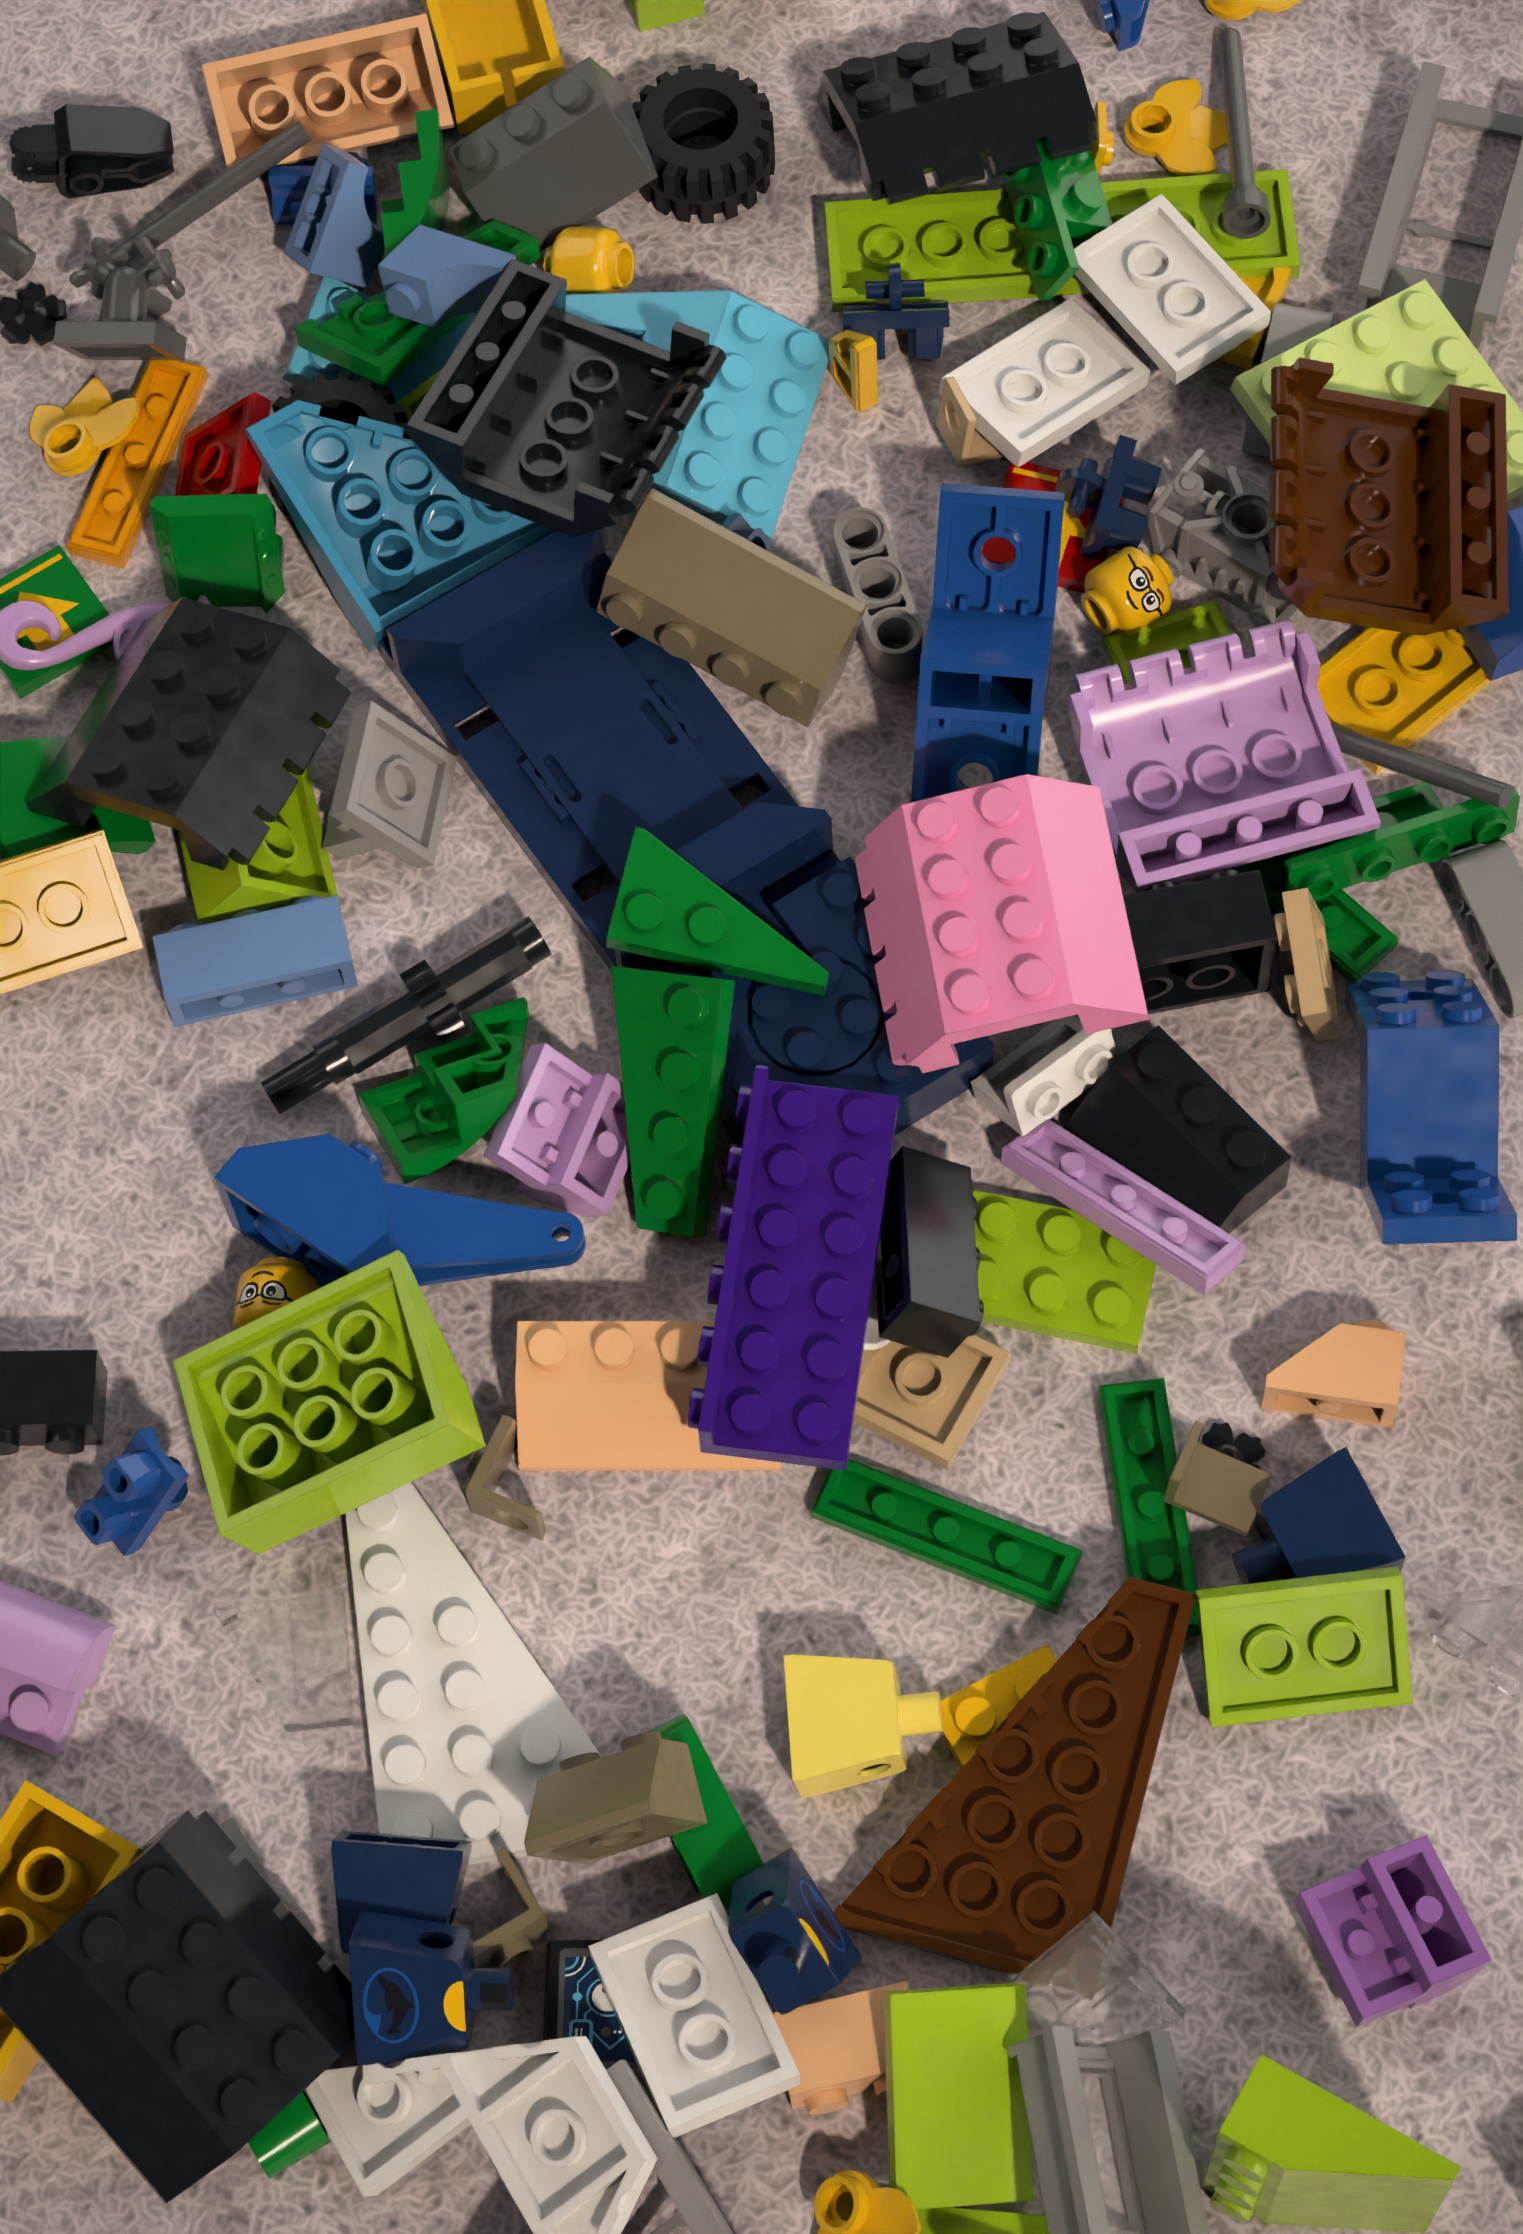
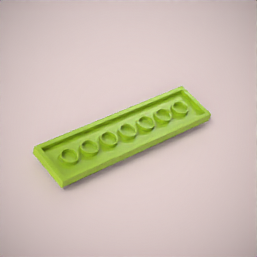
(974, 252)

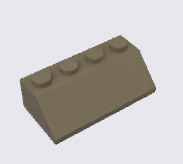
(731, 608)

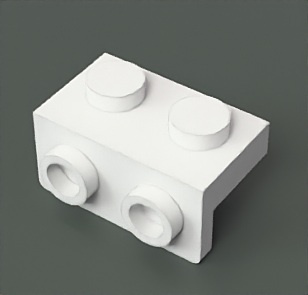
(1045, 1073)

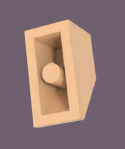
(1342, 1375)

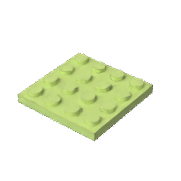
(1393, 352)

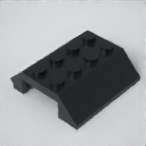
(958, 103)
(557, 409)
(198, 730)
(181, 2005)

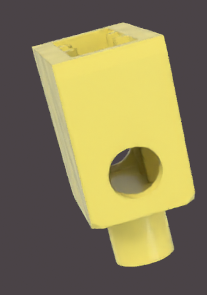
(850, 1721)

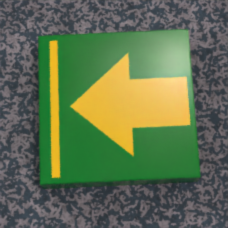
(60, 588)

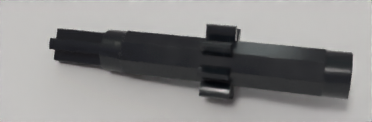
(426, 1004)

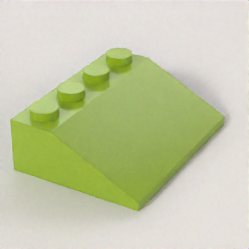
(325, 1405)
(1320, 2162)

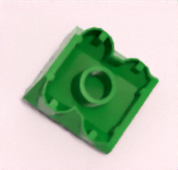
(220, 549)

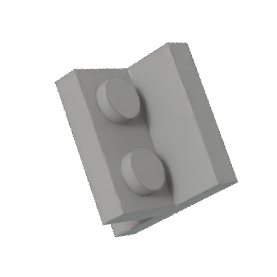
(389, 790)

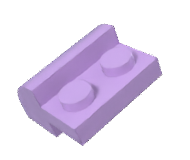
(564, 1134)
(45, 1665)

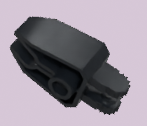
(94, 150)

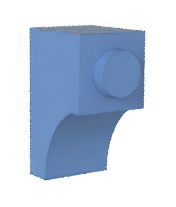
(332, 225)
(439, 276)

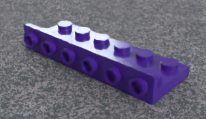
(794, 1273)

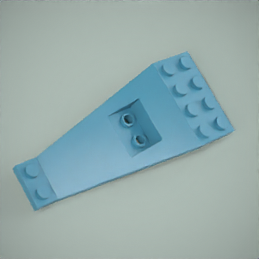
(744, 431)

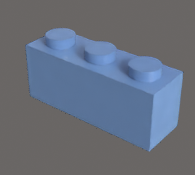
(254, 960)

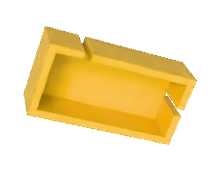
(491, 54)

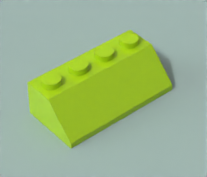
(281, 871)

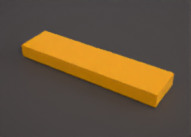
(137, 463)

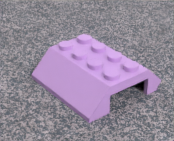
(1216, 757)

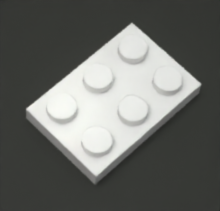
(1169, 289)
(1047, 381)
(693, 2016)

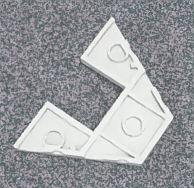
(536, 2107)

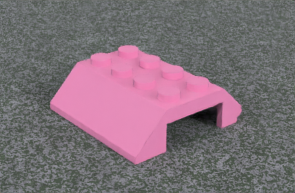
(997, 917)

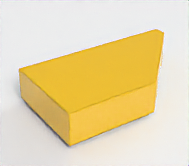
(855, 367)

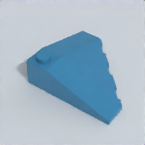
(380, 515)

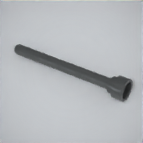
(1246, 206)

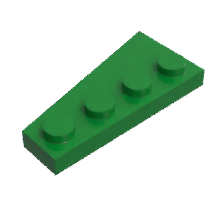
(383, 344)
(672, 1078)

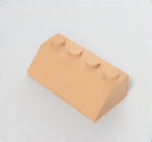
(341, 87)
(612, 1397)

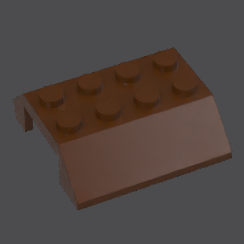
(1388, 504)

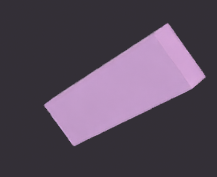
(1124, 1205)

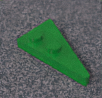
(686, 919)

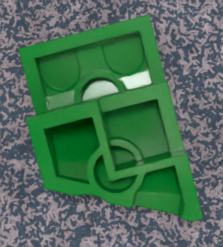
(423, 186)
(21, 770)
(453, 1096)

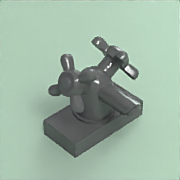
(126, 300)

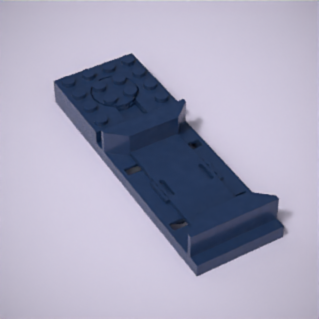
(637, 739)

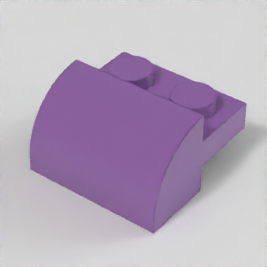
(1392, 1931)

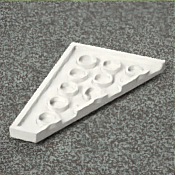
(449, 1687)

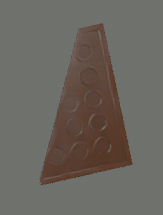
(1044, 1806)

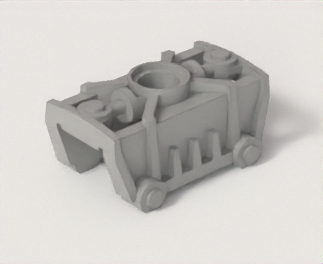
(1211, 548)

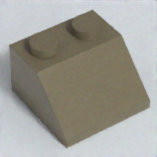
(614, 1801)

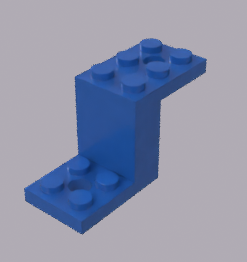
(987, 637)
(1429, 1109)

